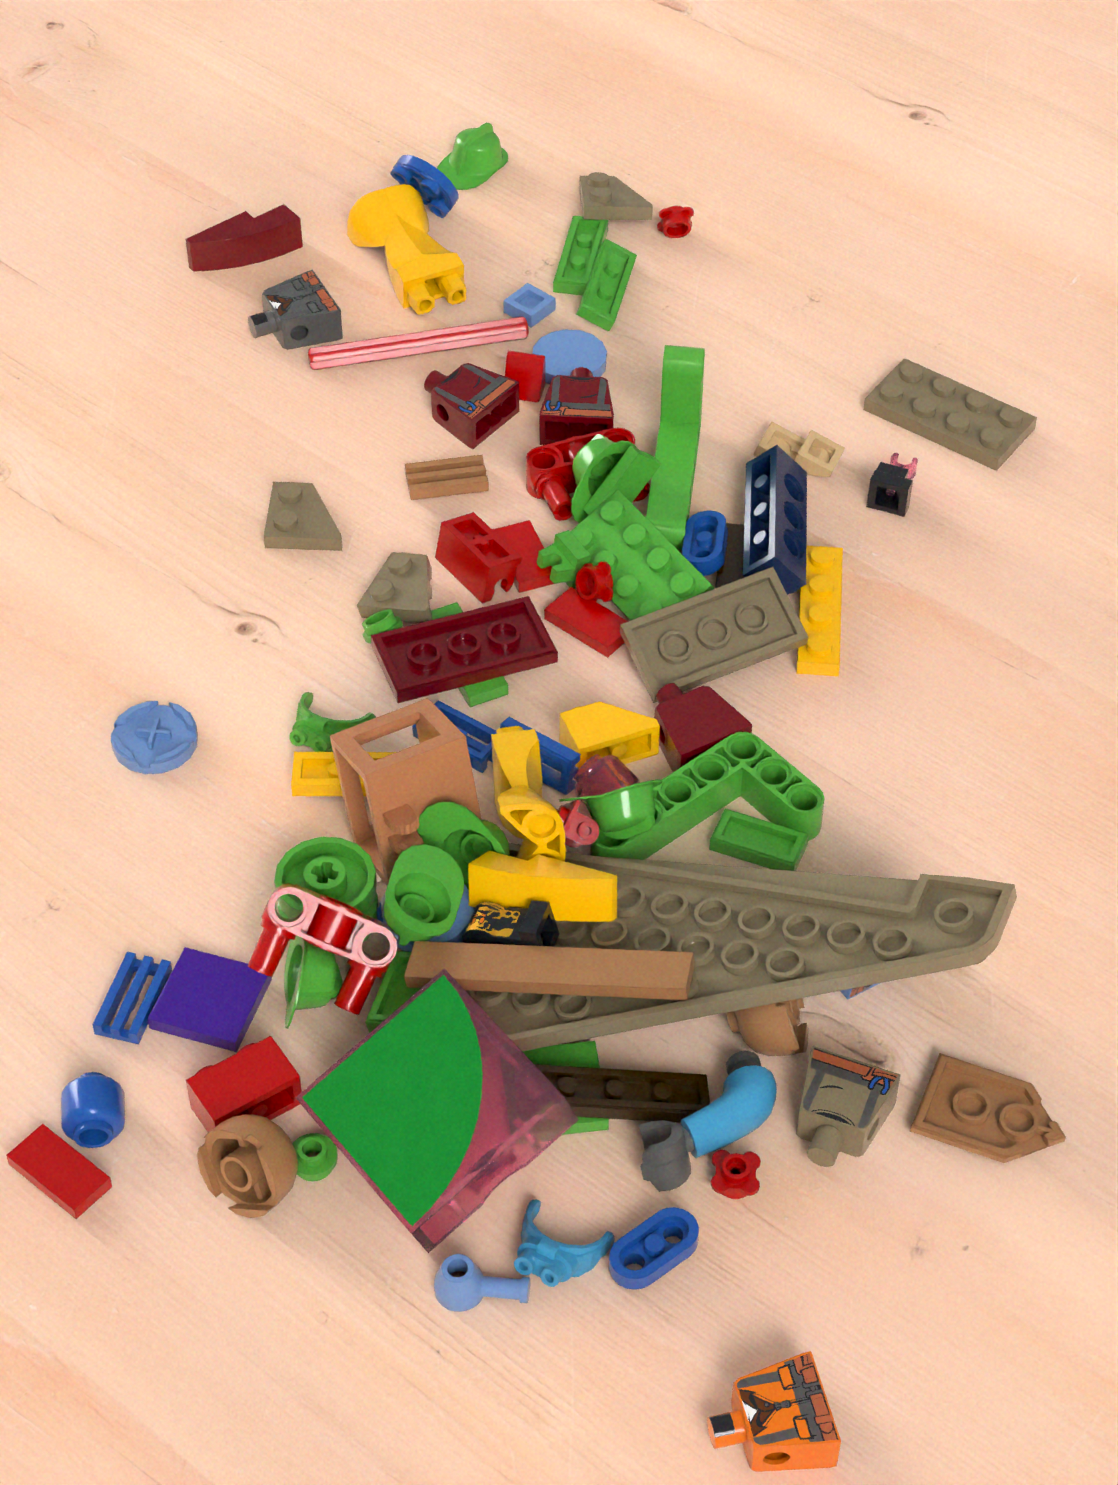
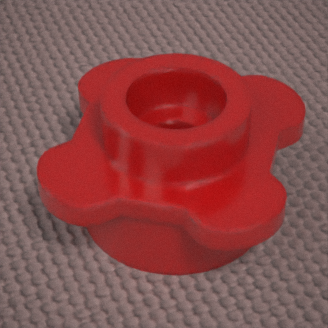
(675, 221)
(595, 582)
(735, 1185)

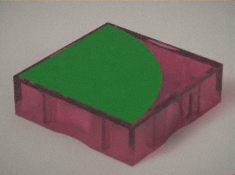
(437, 1109)

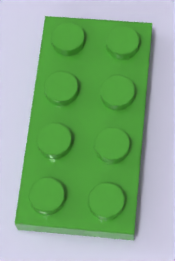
(643, 563)

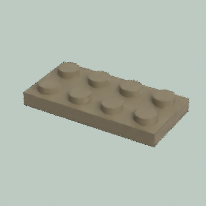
(950, 414)
(714, 633)

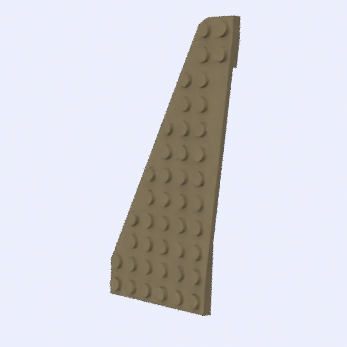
(758, 940)

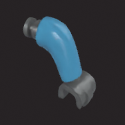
(741, 1109)

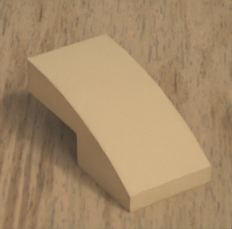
(814, 454)

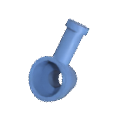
(468, 1290)

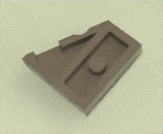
(610, 199)
(299, 519)
(401, 587)

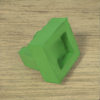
(565, 557)

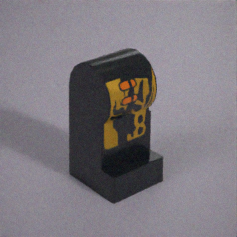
(512, 925)

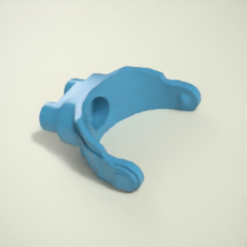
(552, 1259)

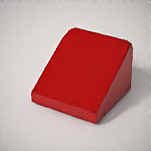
(529, 372)

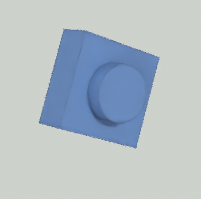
(530, 303)

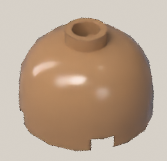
(772, 1028)
(248, 1163)

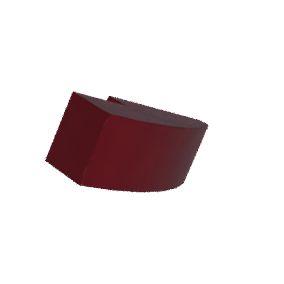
(245, 240)

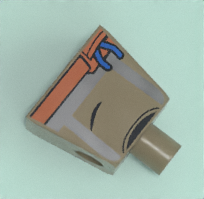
(843, 1105)

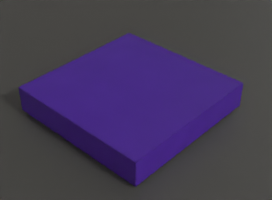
(209, 1000)

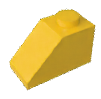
(608, 730)

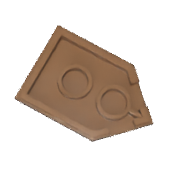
(984, 1112)

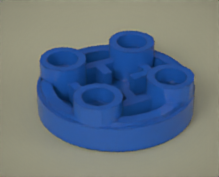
(430, 182)

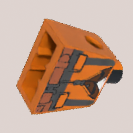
(780, 1418)

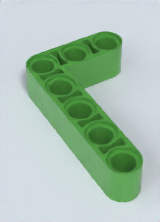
(677, 441)
(730, 769)

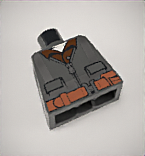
(298, 313)

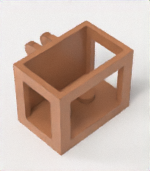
(402, 782)

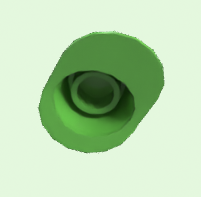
(474, 157)
(592, 467)
(624, 810)
(460, 834)
(423, 894)
(309, 977)

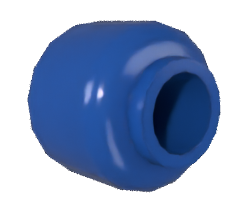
(92, 1110)

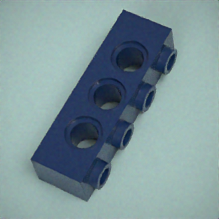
(776, 518)

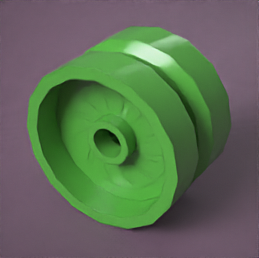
(328, 868)

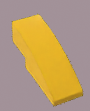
(571, 889)

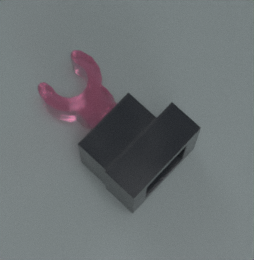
(892, 486)

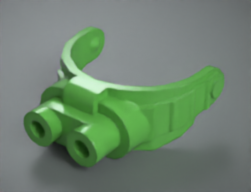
(316, 730)

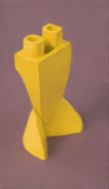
(415, 262)
(519, 794)

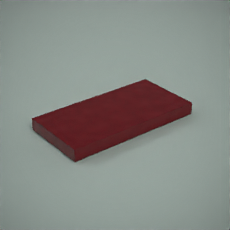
(463, 649)

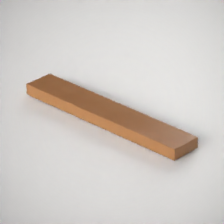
(554, 969)

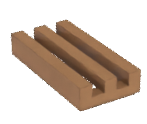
(446, 477)

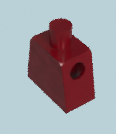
(694, 722)

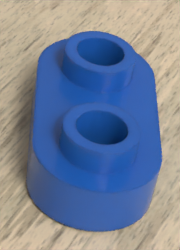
(706, 541)
(650, 1250)

